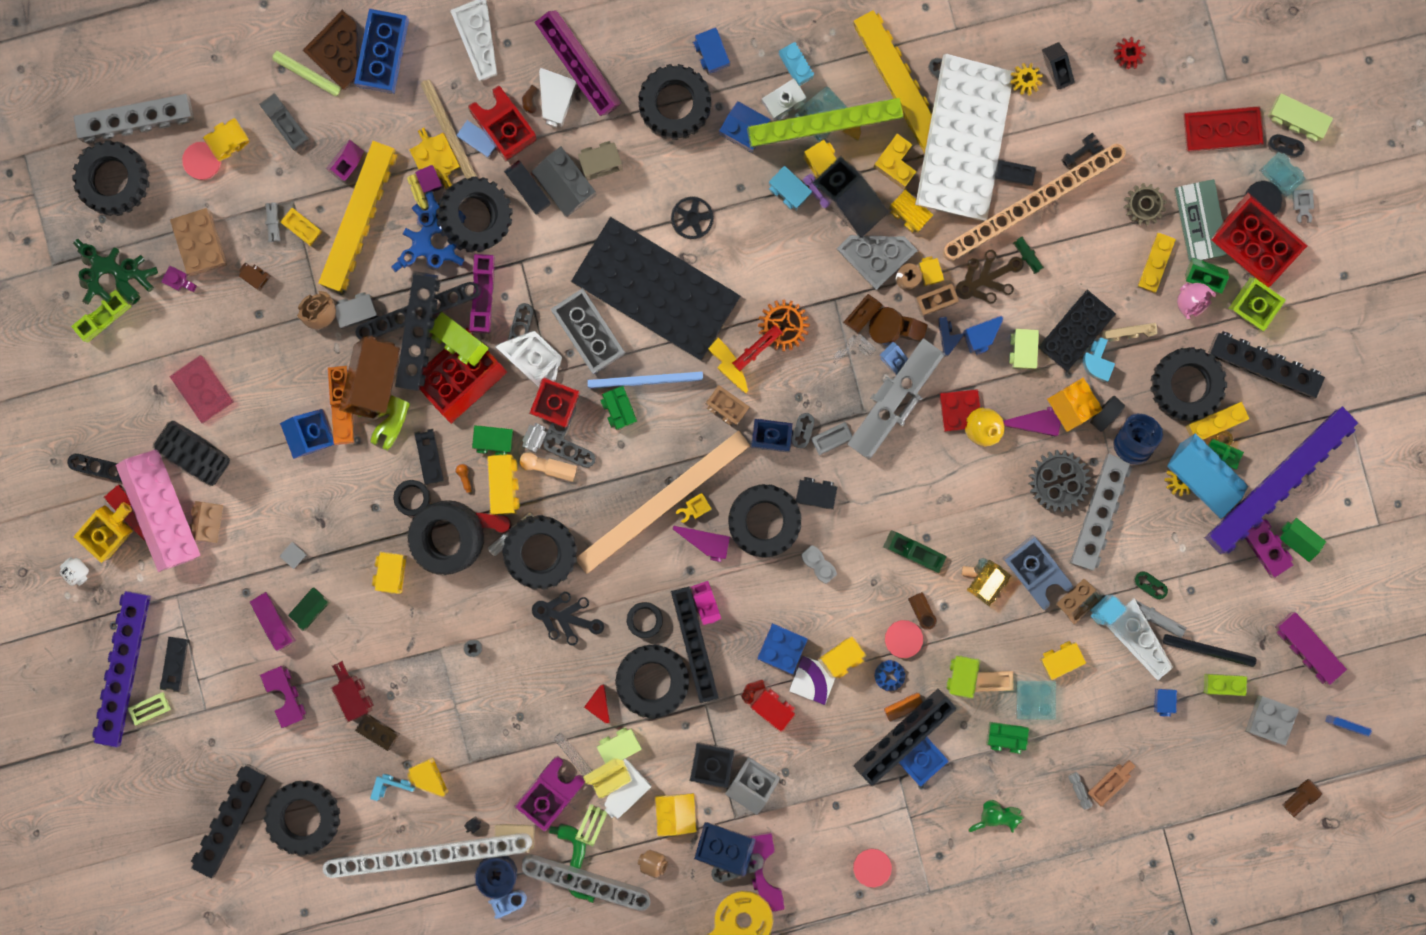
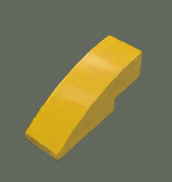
(725, 356)

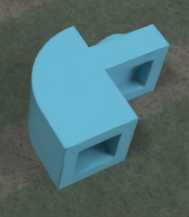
(1095, 365)

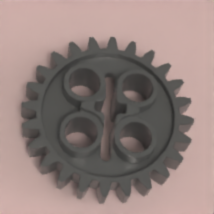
(1065, 497)

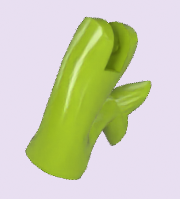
(392, 424)

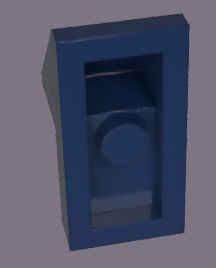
(948, 341)

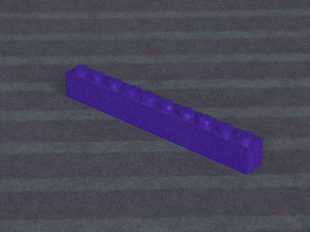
(1281, 480)

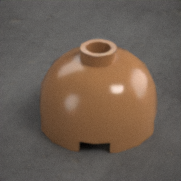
(317, 310)

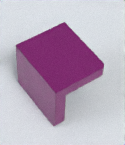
(428, 179)

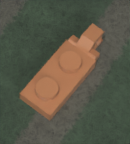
(1111, 783)

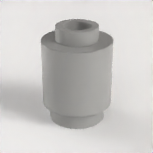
(534, 437)

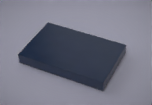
(724, 848)

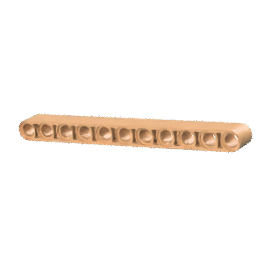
(1040, 195)
(662, 502)

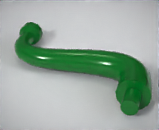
(569, 833)

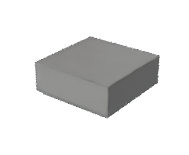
(293, 555)

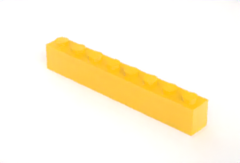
(895, 74)
(357, 217)

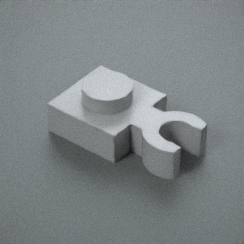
(1303, 202)

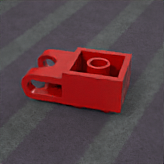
(499, 120)

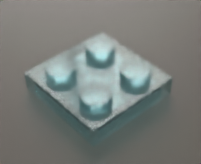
(1036, 700)

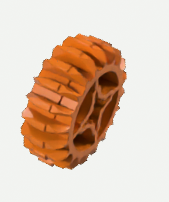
(792, 328)

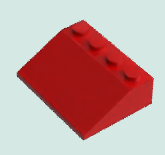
(1258, 240)
(457, 386)

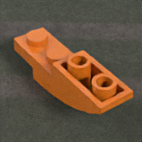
(341, 420)

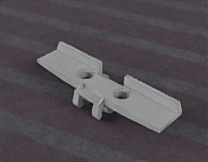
(889, 396)

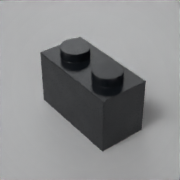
(816, 494)

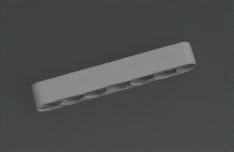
(580, 875)

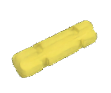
(417, 192)

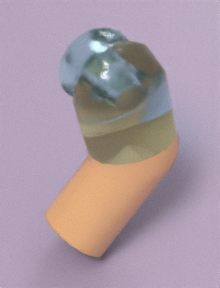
(973, 571)

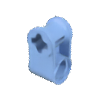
(506, 905)

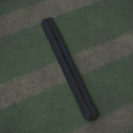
(1209, 650)

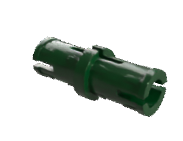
(1028, 255)

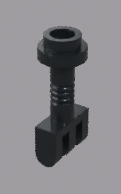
(1069, 160)

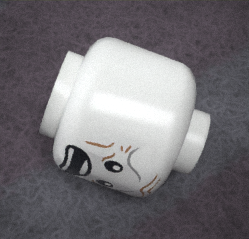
(74, 571)

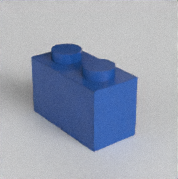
(711, 50)

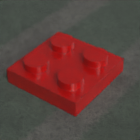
(957, 408)

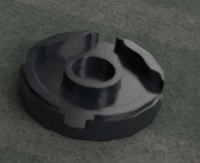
(1267, 194)

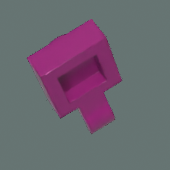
(177, 279)

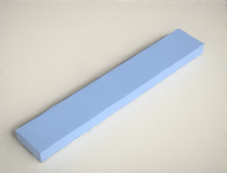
(645, 380)

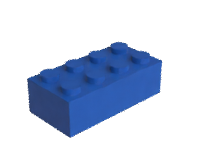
(381, 51)

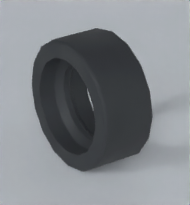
(1109, 412)
(411, 483)
(642, 634)

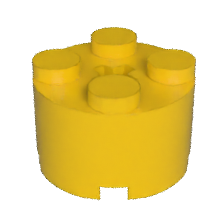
(226, 139)

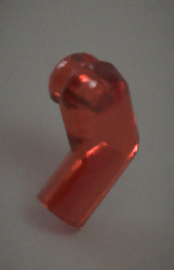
(750, 689)

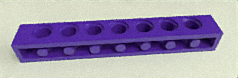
(126, 679)

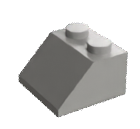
(752, 786)

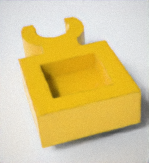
(696, 506)

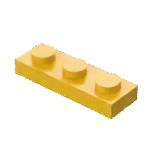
(1156, 262)

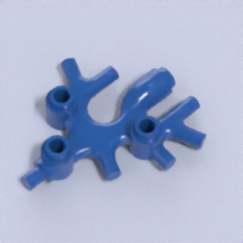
(422, 240)

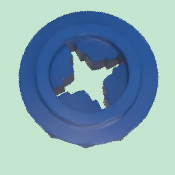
(889, 666)

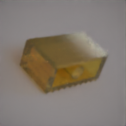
(989, 583)

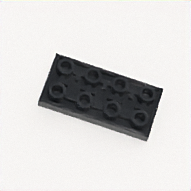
(1076, 330)

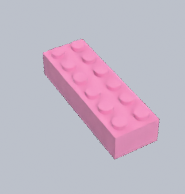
(157, 510)

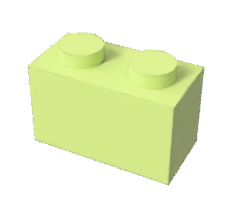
(1024, 349)
(619, 746)

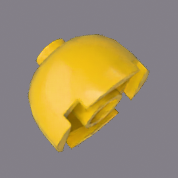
(985, 427)

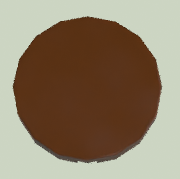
(886, 326)

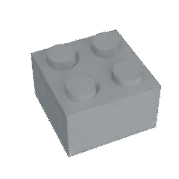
(1271, 720)

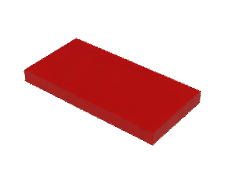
(1223, 129)

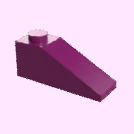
(1039, 422)
(708, 543)
(272, 622)

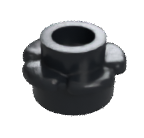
(472, 825)

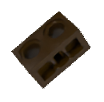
(377, 732)

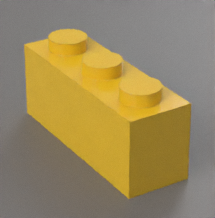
(1218, 421)

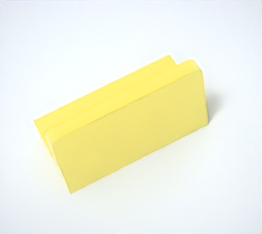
(608, 777)

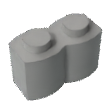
(814, 559)

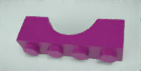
(482, 306)
(773, 895)

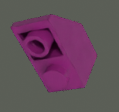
(345, 161)

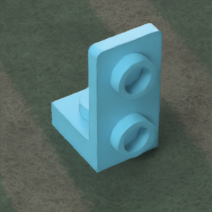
(379, 788)

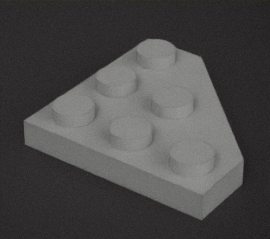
(876, 256)

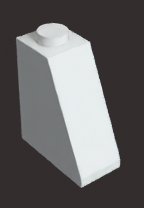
(555, 96)
(624, 797)

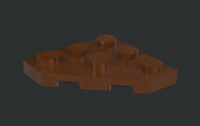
(336, 50)

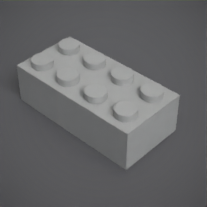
(588, 331)

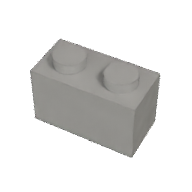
(355, 310)

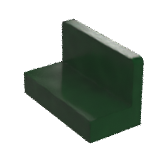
(309, 609)

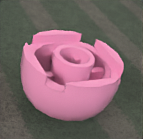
(1194, 299)

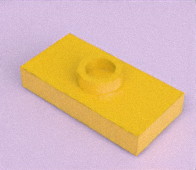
(301, 226)

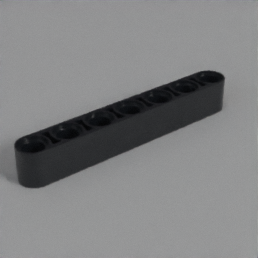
(445, 304)

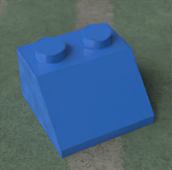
(738, 121)
(982, 335)
(307, 433)

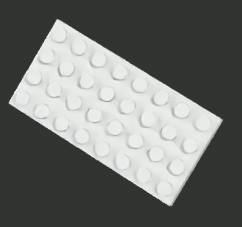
(964, 138)

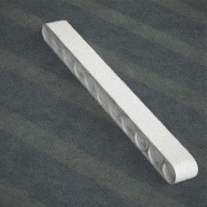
(418, 859)

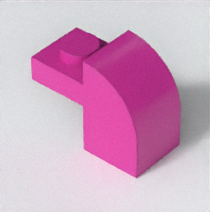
(705, 603)

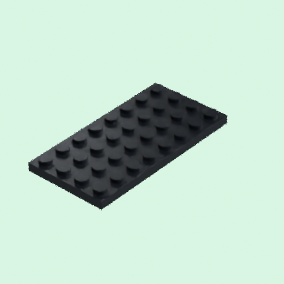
(655, 288)

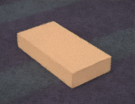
(994, 681)

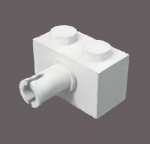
(784, 99)

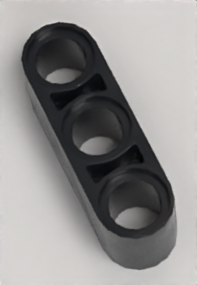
(527, 187)

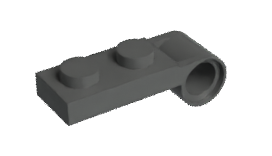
(283, 121)

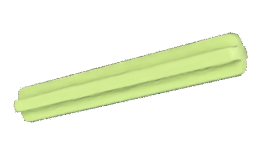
(306, 73)

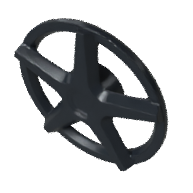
(692, 218)

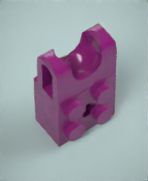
(550, 788)

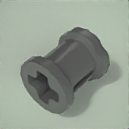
(467, 649)

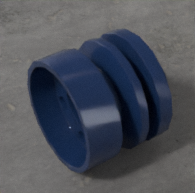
(1138, 439)
(493, 886)

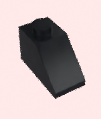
(1058, 65)

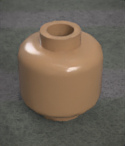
(652, 863)

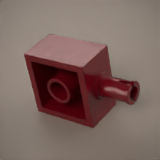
(350, 694)

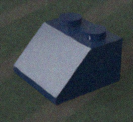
(771, 435)

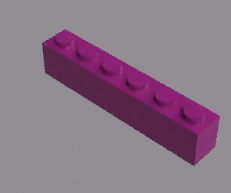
(578, 62)

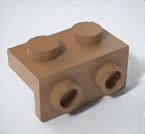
(726, 405)
(206, 521)

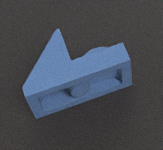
(893, 358)

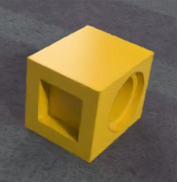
(930, 271)

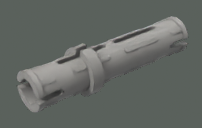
(1161, 620)

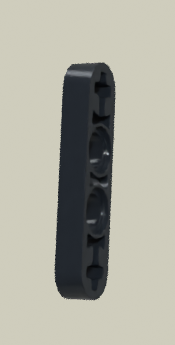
(104, 469)

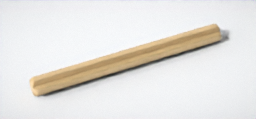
(447, 129)

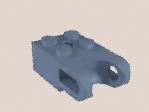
(1041, 574)

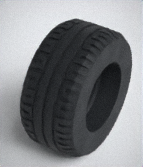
(421, 541)

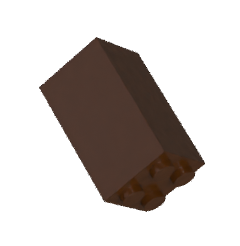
(370, 378)

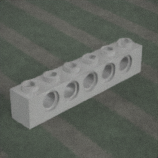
(85, 122)
(1080, 557)

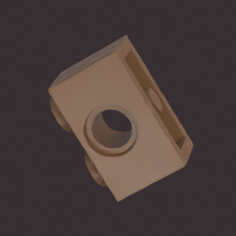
(936, 300)

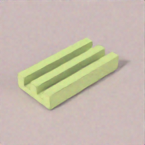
(163, 702)
(597, 811)

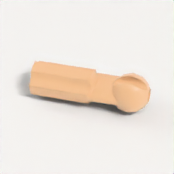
(550, 467)

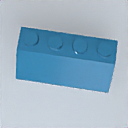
(1207, 475)

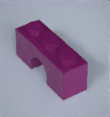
(292, 710)

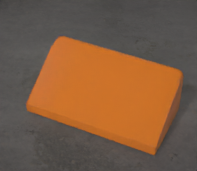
(903, 706)

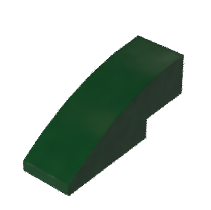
(914, 551)

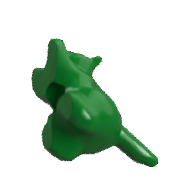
(995, 815)

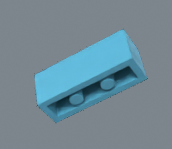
(1107, 610)

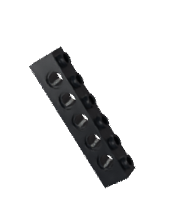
(404, 377)
(1313, 377)
(694, 645)
(905, 737)
(200, 861)

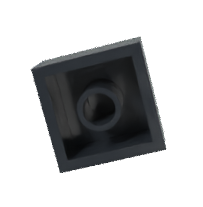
(712, 764)

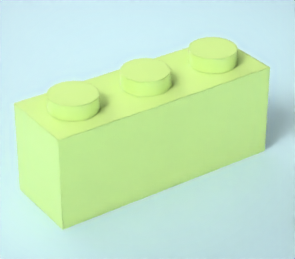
(1300, 118)

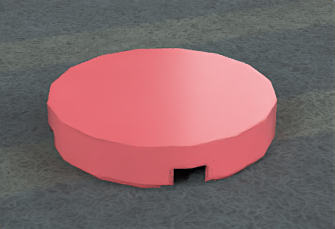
(200, 161)
(903, 639)
(872, 867)

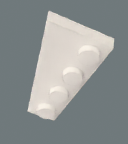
(475, 32)
(1139, 638)

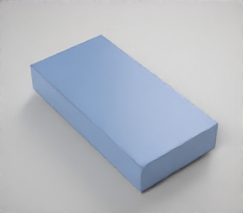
(476, 138)

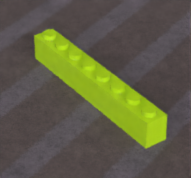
(824, 122)

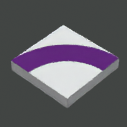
(812, 681)

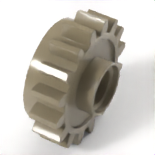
(1154, 199)

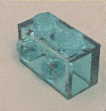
(1283, 173)

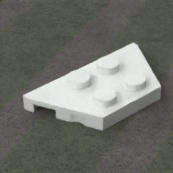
(532, 356)

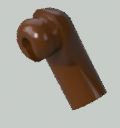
(527, 99)

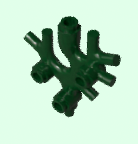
(107, 265)

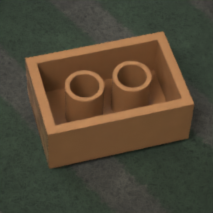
(198, 242)

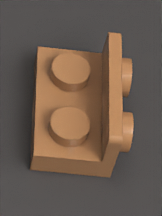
(1079, 601)

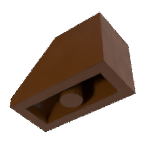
(913, 329)

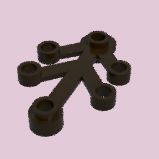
(985, 279)

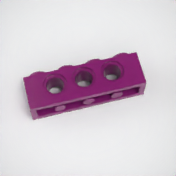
(1283, 559)

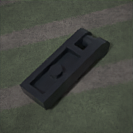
(429, 457)
(174, 663)

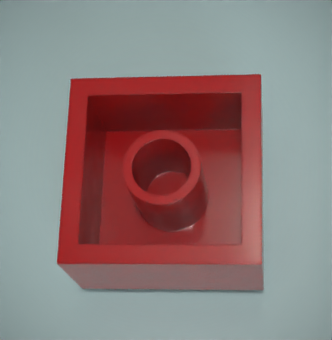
(554, 402)
(773, 710)

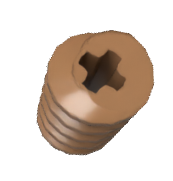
(915, 274)

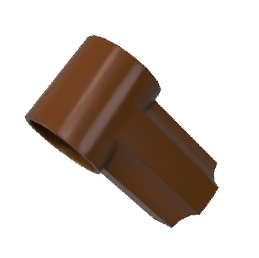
(921, 609)
(1306, 795)

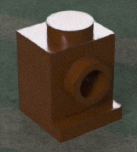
(254, 276)

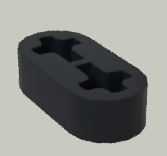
(1287, 141)

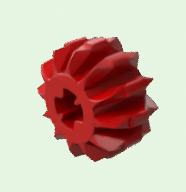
(1126, 46)

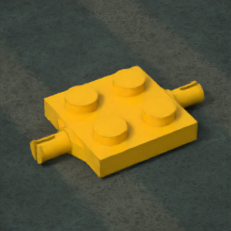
(435, 152)

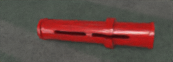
(740, 363)

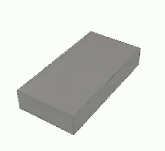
(832, 438)

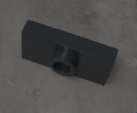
(1015, 173)

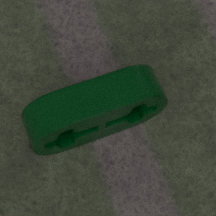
(1153, 582)

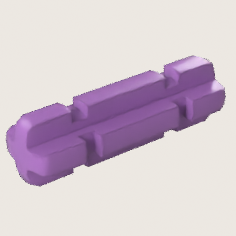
(808, 180)

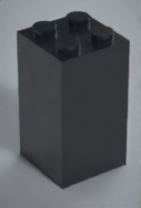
(850, 196)

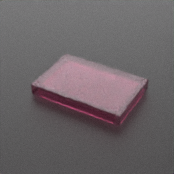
(201, 389)

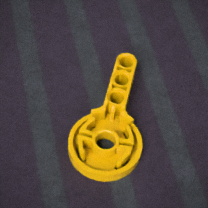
(757, 909)

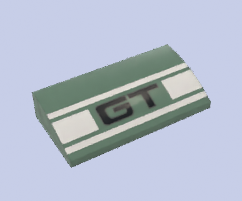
(1200, 219)

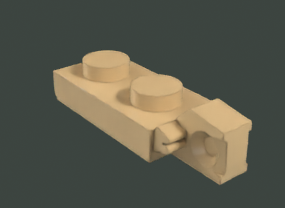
(1132, 331)

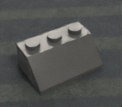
(564, 181)

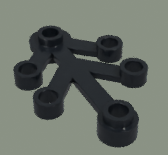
(564, 617)

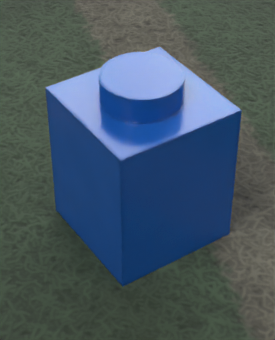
(1165, 702)

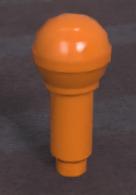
(462, 471)

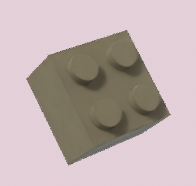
(600, 160)

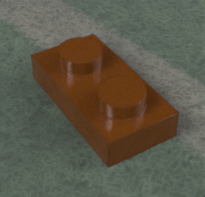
(862, 313)

